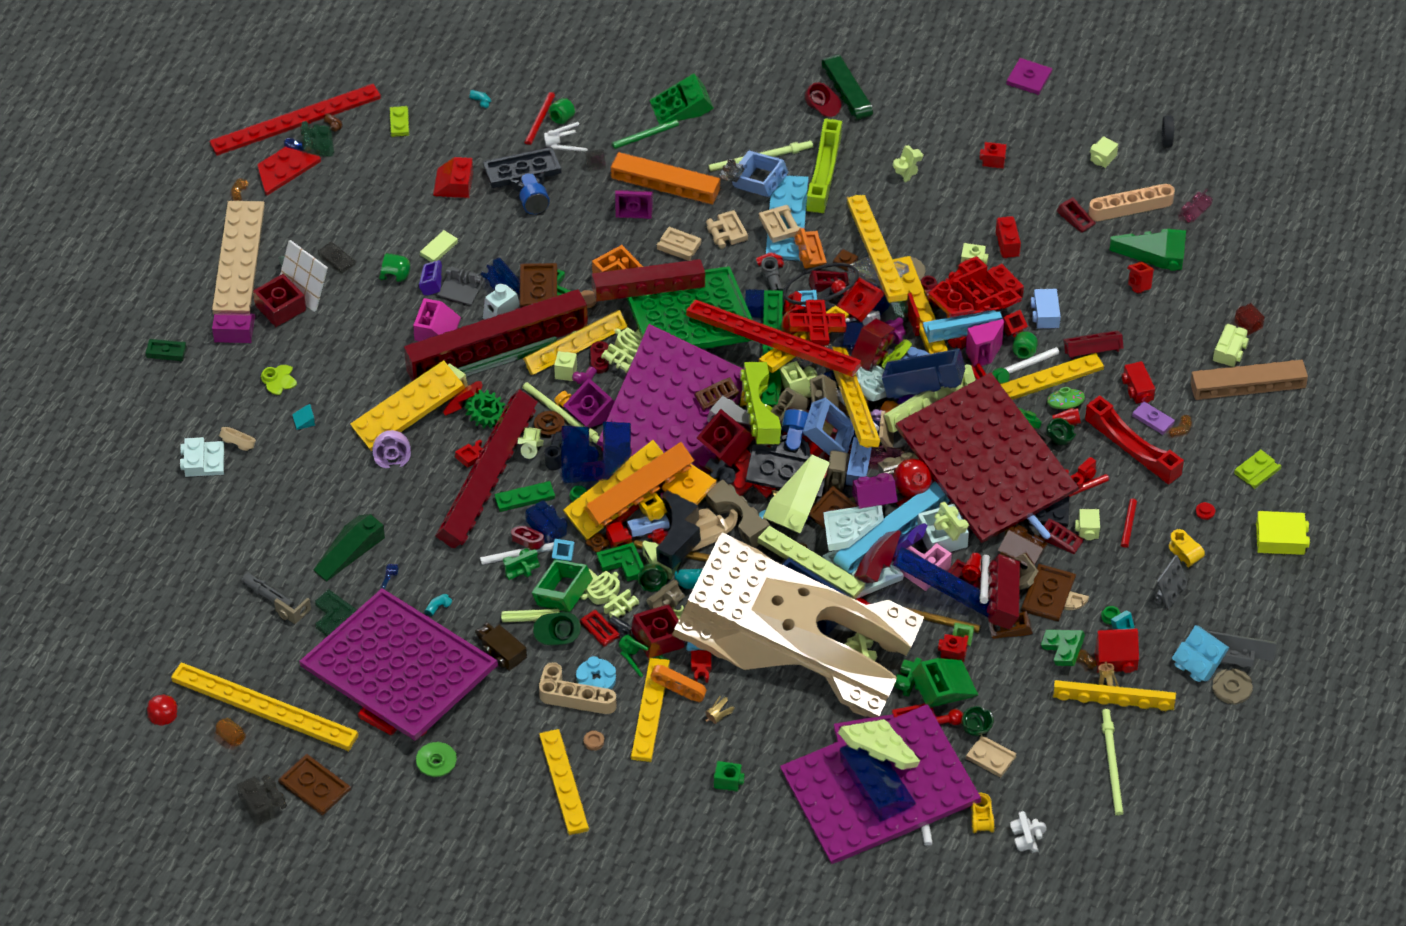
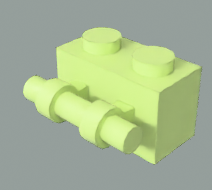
(796, 378)

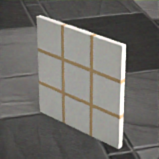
(305, 273)

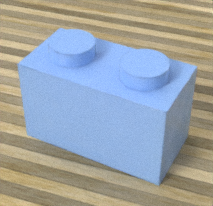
(1046, 308)

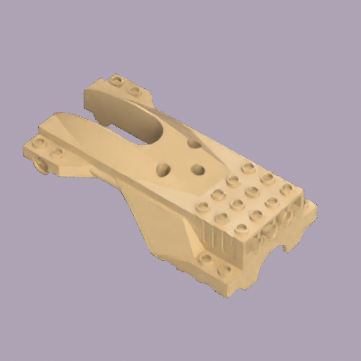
(768, 616)

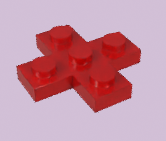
(817, 322)
(739, 483)

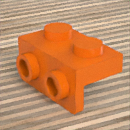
(810, 248)

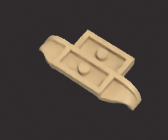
(713, 526)

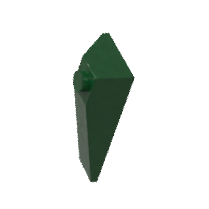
(350, 544)

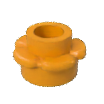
(562, 398)

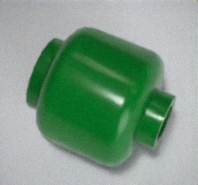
(561, 111)
(1025, 345)

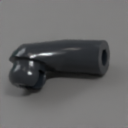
(622, 627)

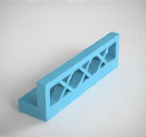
(957, 326)

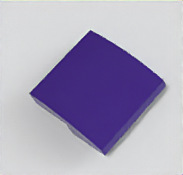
(911, 537)

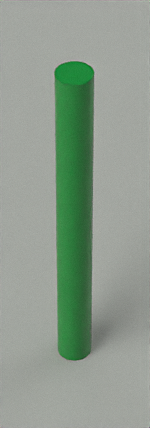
(644, 134)

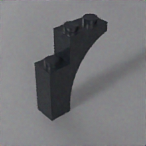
(683, 533)

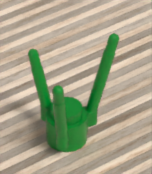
(631, 646)

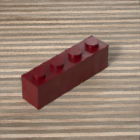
(1003, 591)

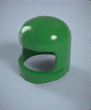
(395, 265)

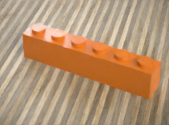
(665, 178)
(638, 484)

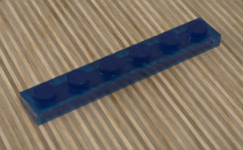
(940, 580)

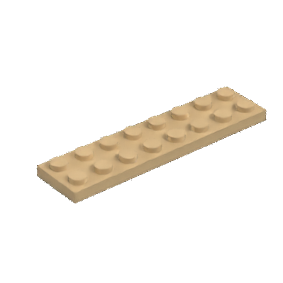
(238, 257)

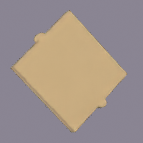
(885, 436)

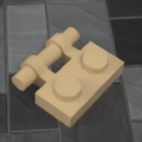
(732, 229)

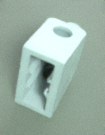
(500, 301)

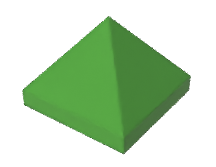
(962, 630)

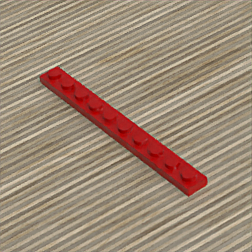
(294, 119)
(774, 338)

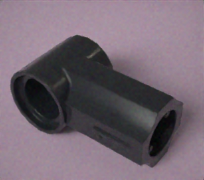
(553, 452)

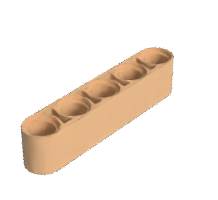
(1131, 202)

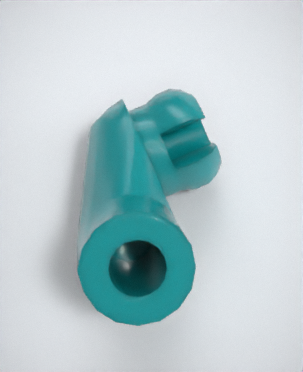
(483, 97)
(436, 602)

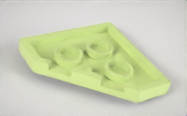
(880, 741)

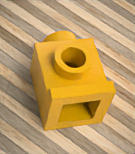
(653, 510)

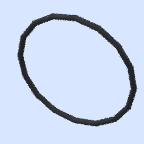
(817, 268)

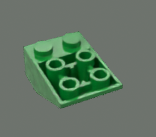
(682, 101)
(943, 681)

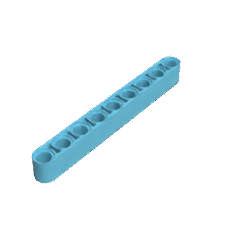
(901, 519)

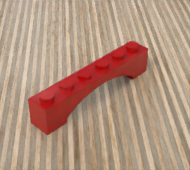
(1162, 463)

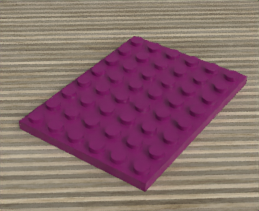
(661, 391)
(398, 664)
(842, 815)

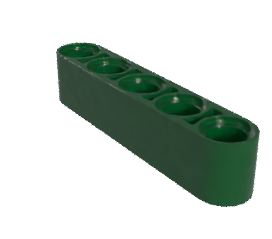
(847, 86)

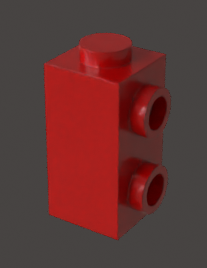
(1004, 279)
(1138, 382)

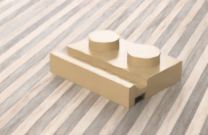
(679, 243)
(991, 756)

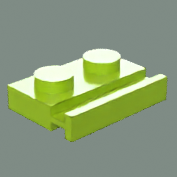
(1257, 469)

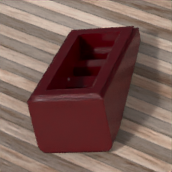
(1063, 210)
(817, 279)
(1064, 532)

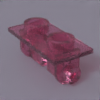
(1200, 201)
(877, 454)

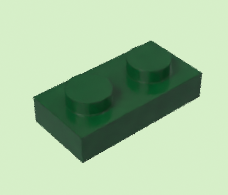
(166, 350)

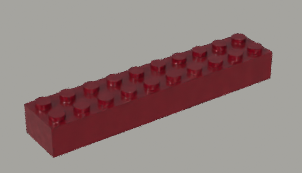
(499, 334)

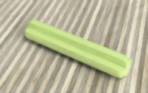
(525, 615)

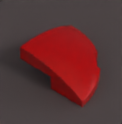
(457, 401)

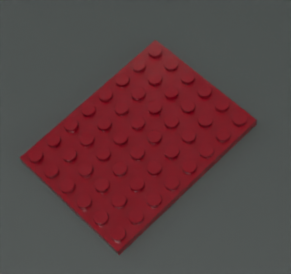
(986, 457)

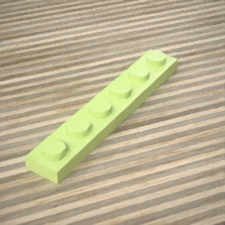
(923, 400)
(788, 548)

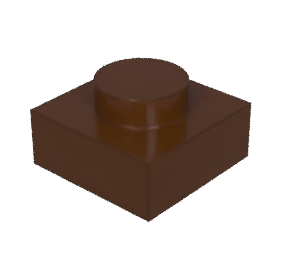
(845, 257)

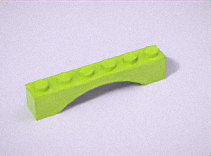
(825, 165)
(764, 423)

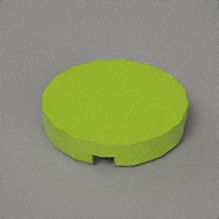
(899, 351)

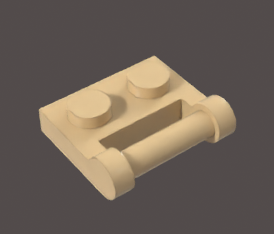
(775, 226)

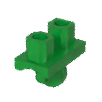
(521, 564)
(907, 683)

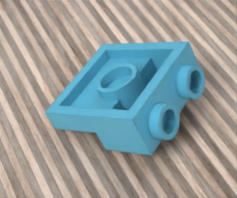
(1200, 654)

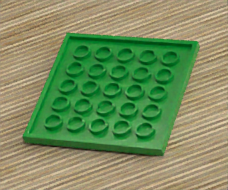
(669, 309)

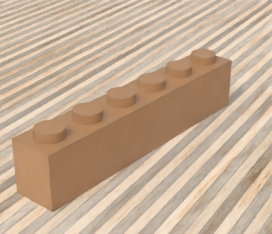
(1248, 379)

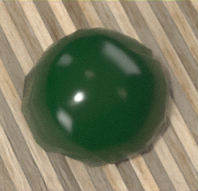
(1060, 427)
(652, 576)
(977, 721)

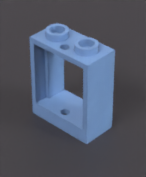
(756, 160)
(823, 410)
(858, 462)

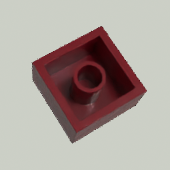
(279, 300)
(873, 343)
(725, 437)
(655, 630)

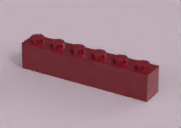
(648, 280)

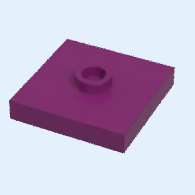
(1029, 76)

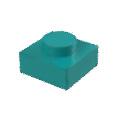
(1123, 621)

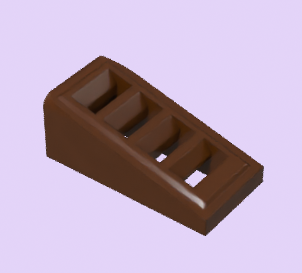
(727, 388)
(1018, 630)

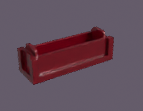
(1093, 343)

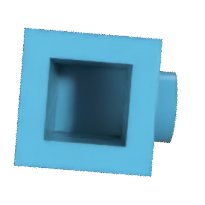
(563, 550)

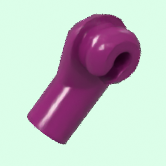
(581, 377)

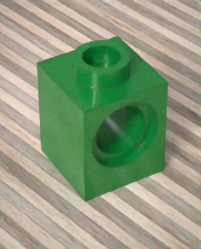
(724, 771)

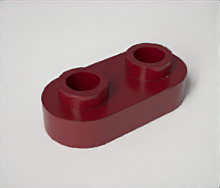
(596, 354)
(527, 537)

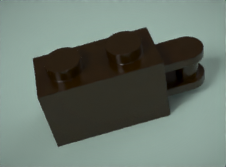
(501, 646)

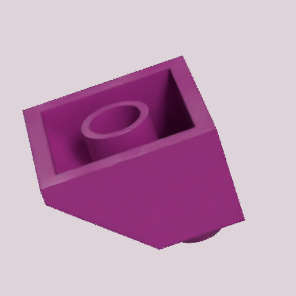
(634, 204)
(233, 327)
(590, 404)
(874, 490)

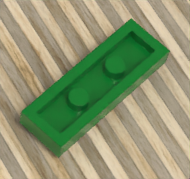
(524, 496)

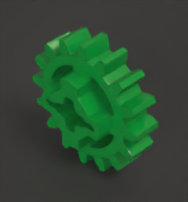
(484, 408)

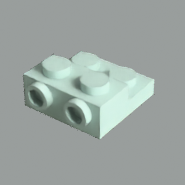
(202, 457)

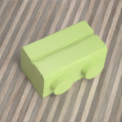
(1230, 345)

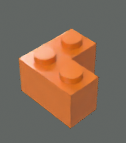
(615, 260)

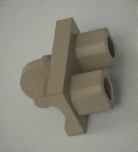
(668, 594)

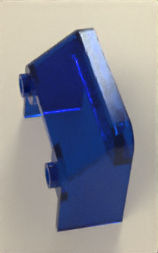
(581, 460)

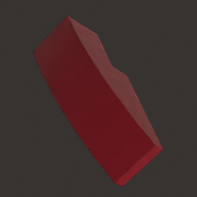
(878, 557)

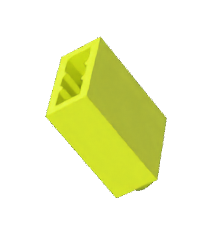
(1282, 532)

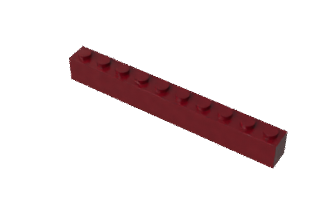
(486, 469)

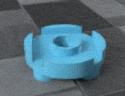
(596, 666)

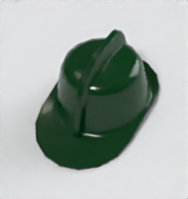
(557, 628)

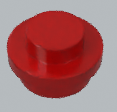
(1205, 511)

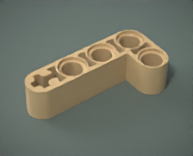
(574, 695)

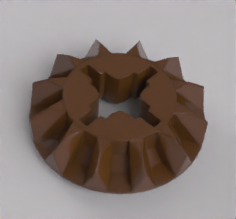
(547, 417)

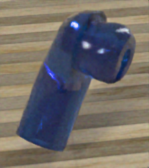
(294, 144)

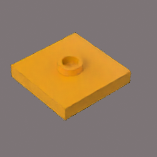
(691, 485)

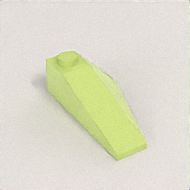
(795, 499)

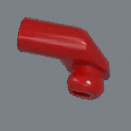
(779, 258)

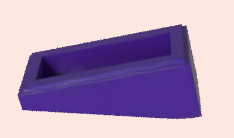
(431, 281)

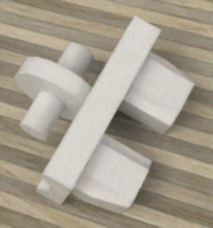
(1028, 840)

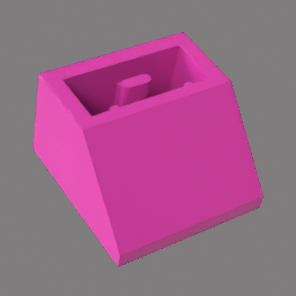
(434, 319)
(984, 342)

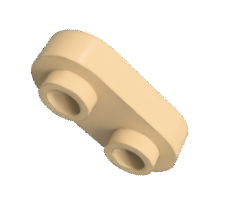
(234, 436)

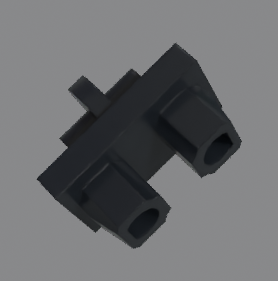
(721, 471)

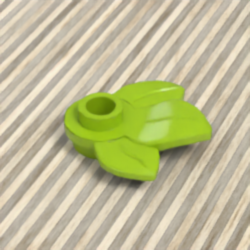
(279, 380)

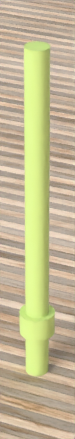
(793, 148)
(593, 435)
(1108, 730)

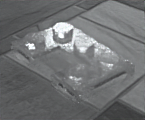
(867, 271)

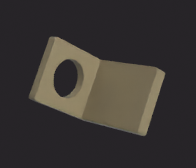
(1026, 575)
(292, 615)

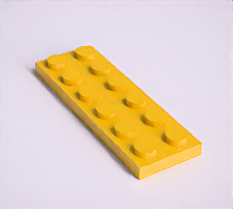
(409, 404)
(576, 511)

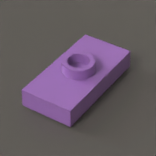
(1153, 418)

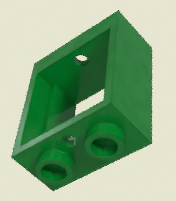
(544, 590)

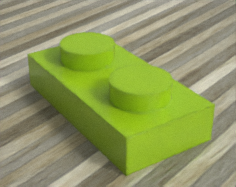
(399, 121)

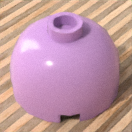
(391, 445)

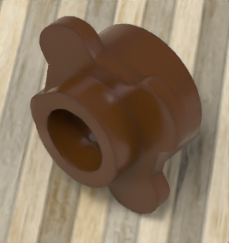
(598, 547)

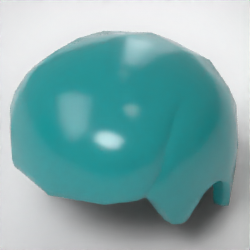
(688, 577)

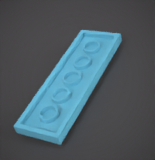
(790, 192)

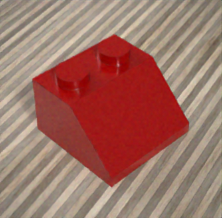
(454, 178)
(1118, 648)

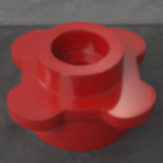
(658, 535)

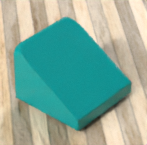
(304, 417)

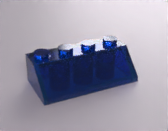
(876, 782)

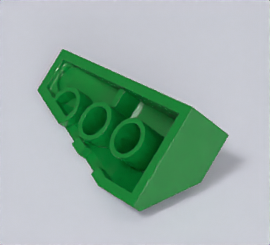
(1157, 249)

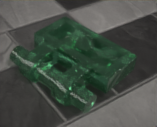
(322, 139)

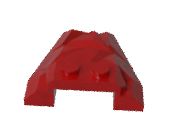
(971, 291)

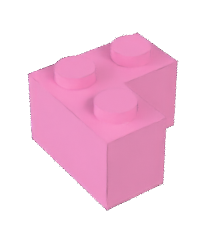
(937, 555)

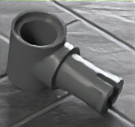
(771, 275)

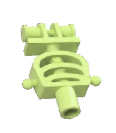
(624, 349)
(600, 593)

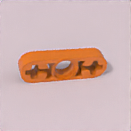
(667, 677)

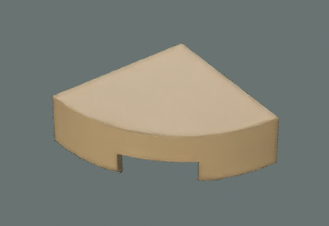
(1075, 600)

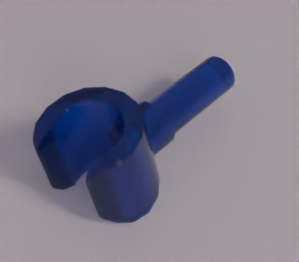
(391, 570)

